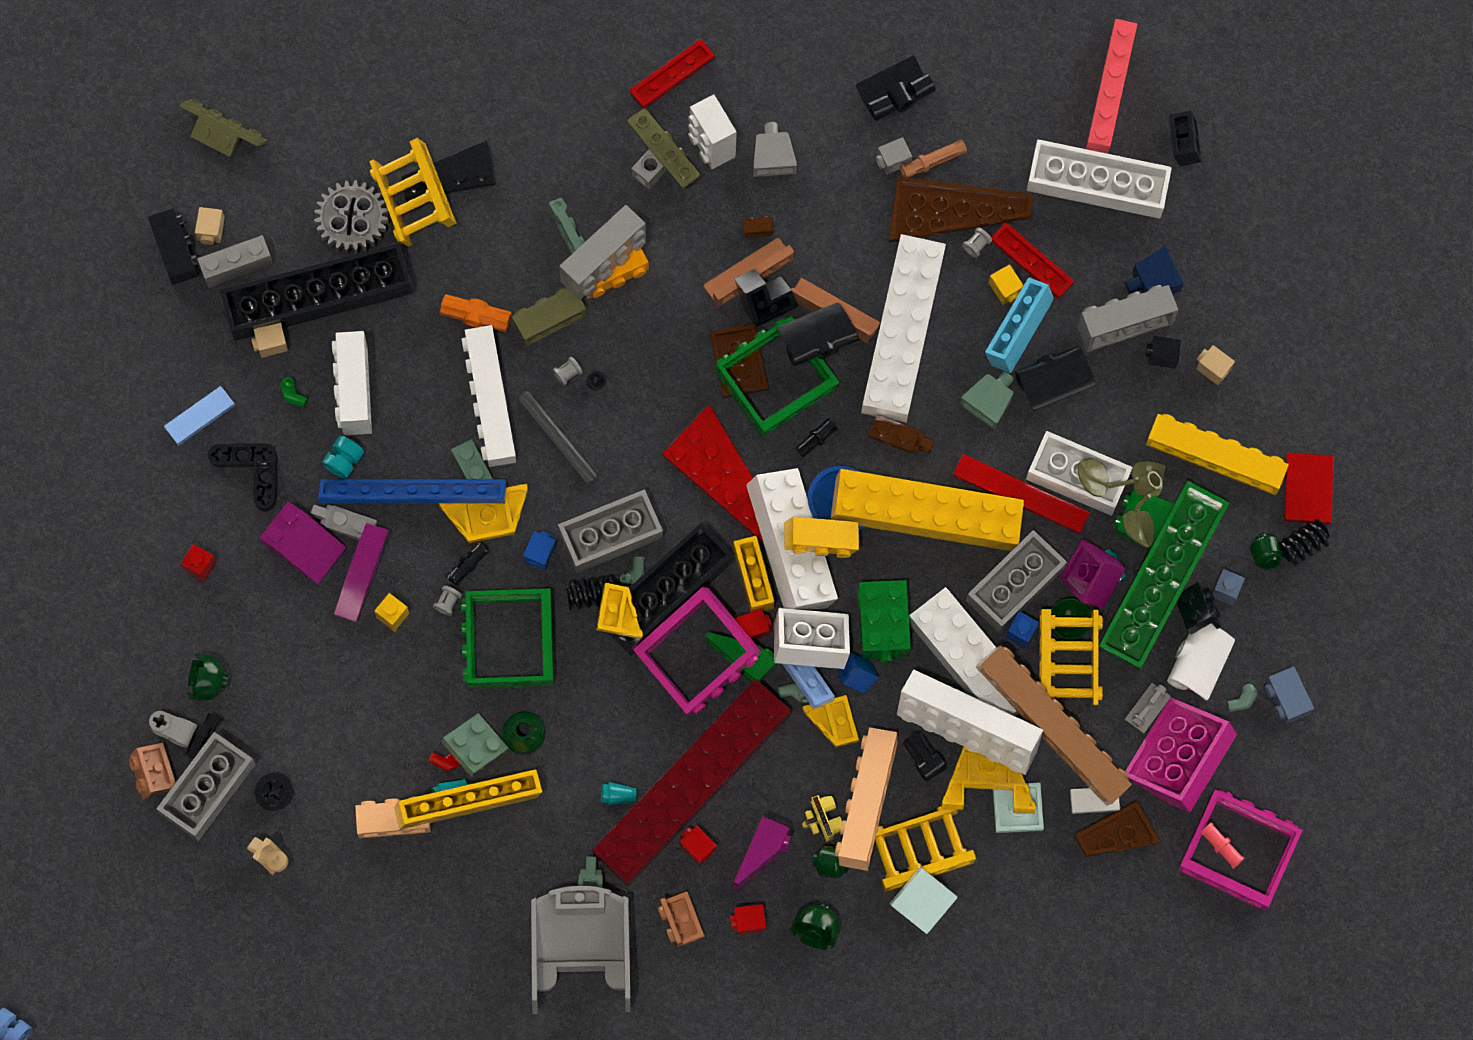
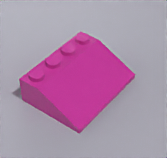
(1181, 754)

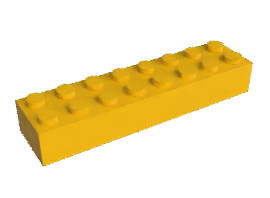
(927, 510)

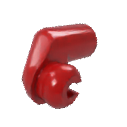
(446, 763)

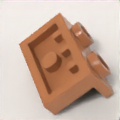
(151, 770)

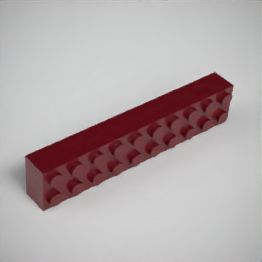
(691, 783)

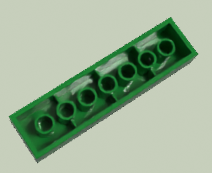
(1163, 575)

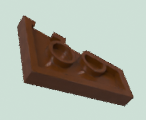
(1118, 832)

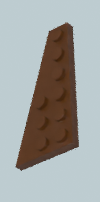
(937, 208)

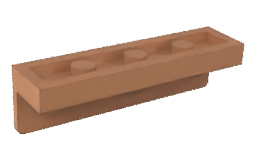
(764, 261)
(815, 298)

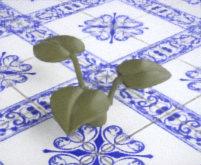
(1147, 481)

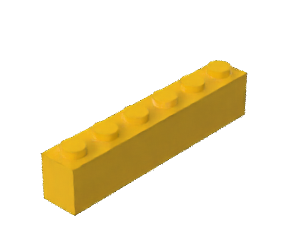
(1217, 454)
(467, 799)

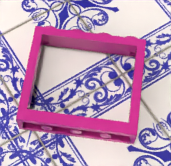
(730, 675)
(1224, 883)

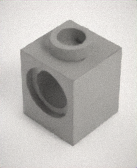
(893, 155)
(646, 177)

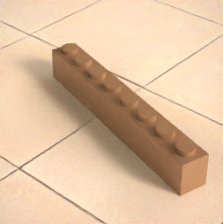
(1059, 730)

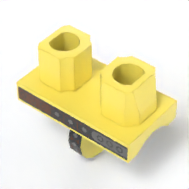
(821, 807)

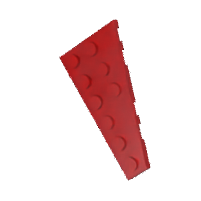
(714, 465)

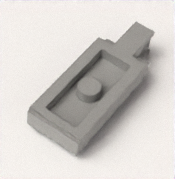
(342, 520)

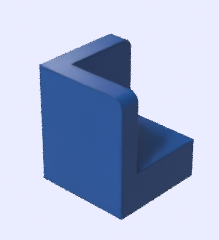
(858, 673)

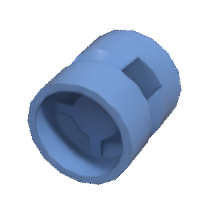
(12, 1029)

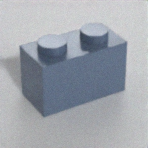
(1289, 695)

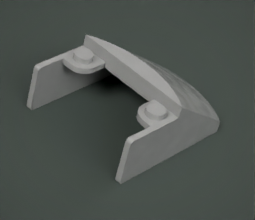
(580, 933)

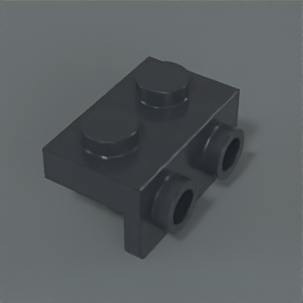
(1197, 608)

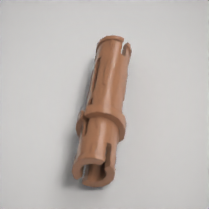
(924, 163)

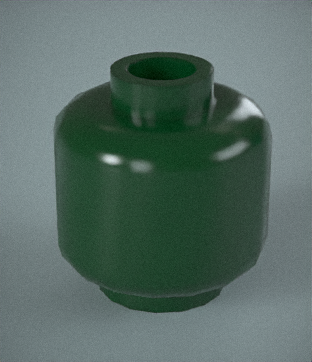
(1266, 551)
(828, 864)

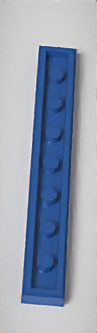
(413, 491)

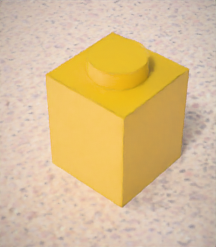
(1006, 285)
(391, 612)

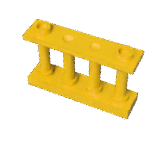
(433, 194)
(1048, 645)
(938, 865)

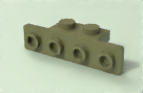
(217, 131)
(664, 148)

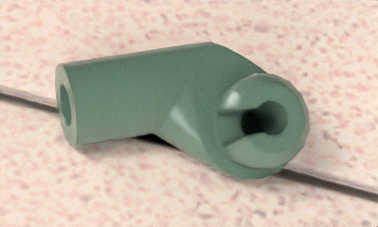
(632, 576)
(791, 690)
(1245, 701)

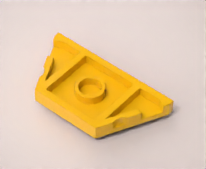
(488, 521)

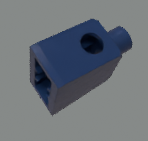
(1154, 271)

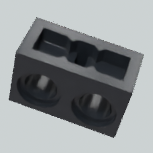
(1185, 138)

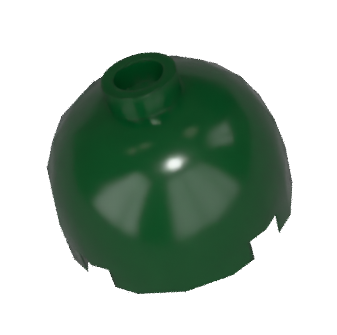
(206, 678)
(816, 926)

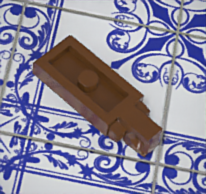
(899, 435)

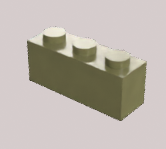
(548, 316)

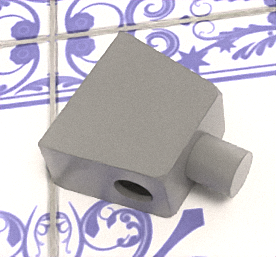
(773, 153)

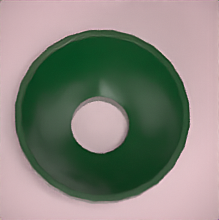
(1070, 608)
(526, 744)

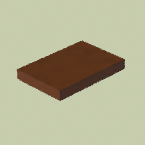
(747, 374)

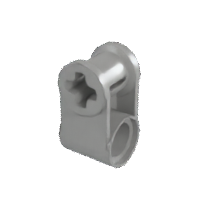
(176, 729)

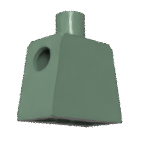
(989, 398)

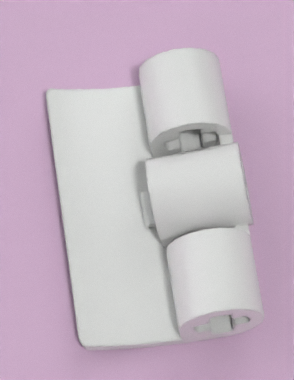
(1201, 660)

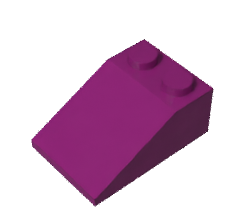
(302, 543)
(767, 845)

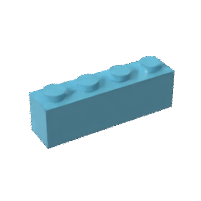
(1019, 325)

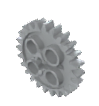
(330, 215)

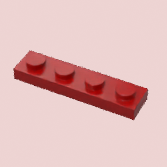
(672, 74)
(1032, 260)

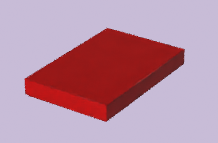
(1308, 488)

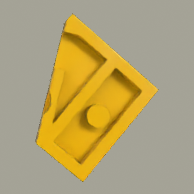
(617, 612)
(834, 721)

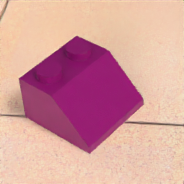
(1092, 574)

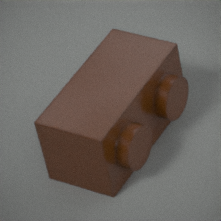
(757, 227)

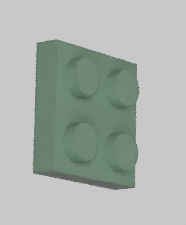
(474, 745)

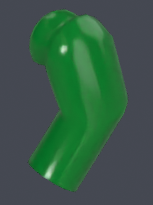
(290, 394)

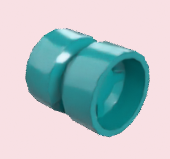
(343, 456)

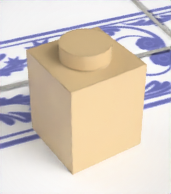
(209, 225)
(269, 340)
(1214, 364)

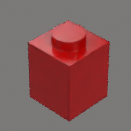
(198, 563)
(755, 624)
(697, 845)
(748, 919)

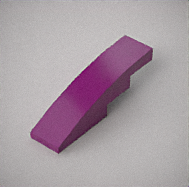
(361, 572)

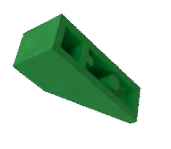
(732, 650)

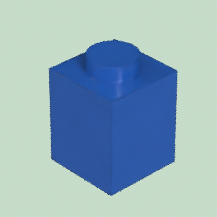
(540, 550)
(1022, 630)

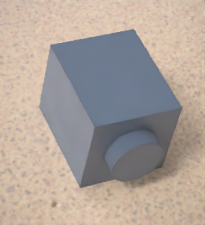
(1228, 587)

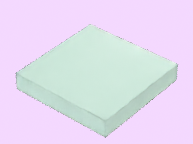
(1007, 821)
(923, 900)

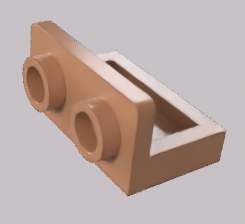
(681, 919)

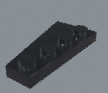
(459, 172)

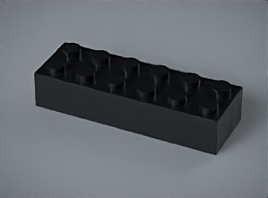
(674, 580)

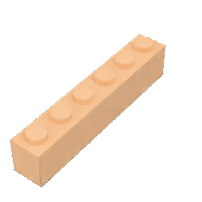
(868, 799)

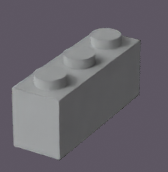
(235, 261)

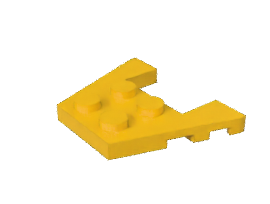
(979, 772)

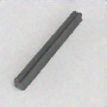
(557, 437)

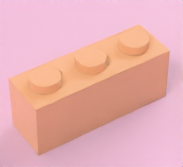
(381, 820)

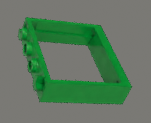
(743, 351)
(468, 630)

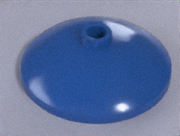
(822, 491)

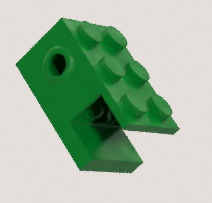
(884, 620)

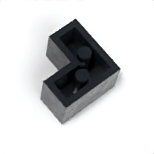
(764, 300)

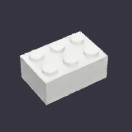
(712, 132)
(811, 638)

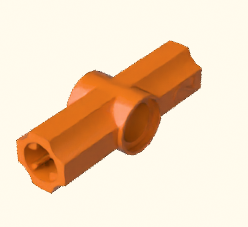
(475, 313)

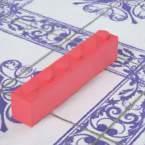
(1111, 86)

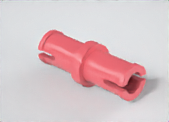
(1222, 845)

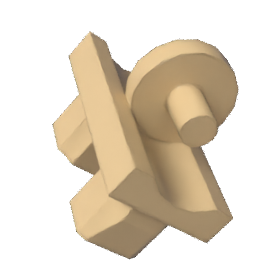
(268, 855)

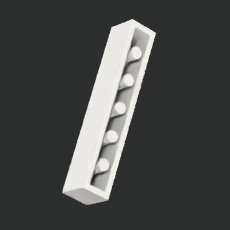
(490, 396)

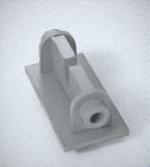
(1148, 707)

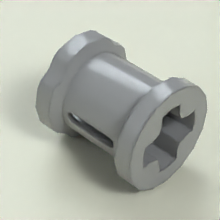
(977, 242)
(567, 371)
(447, 600)

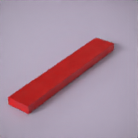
(1034, 499)

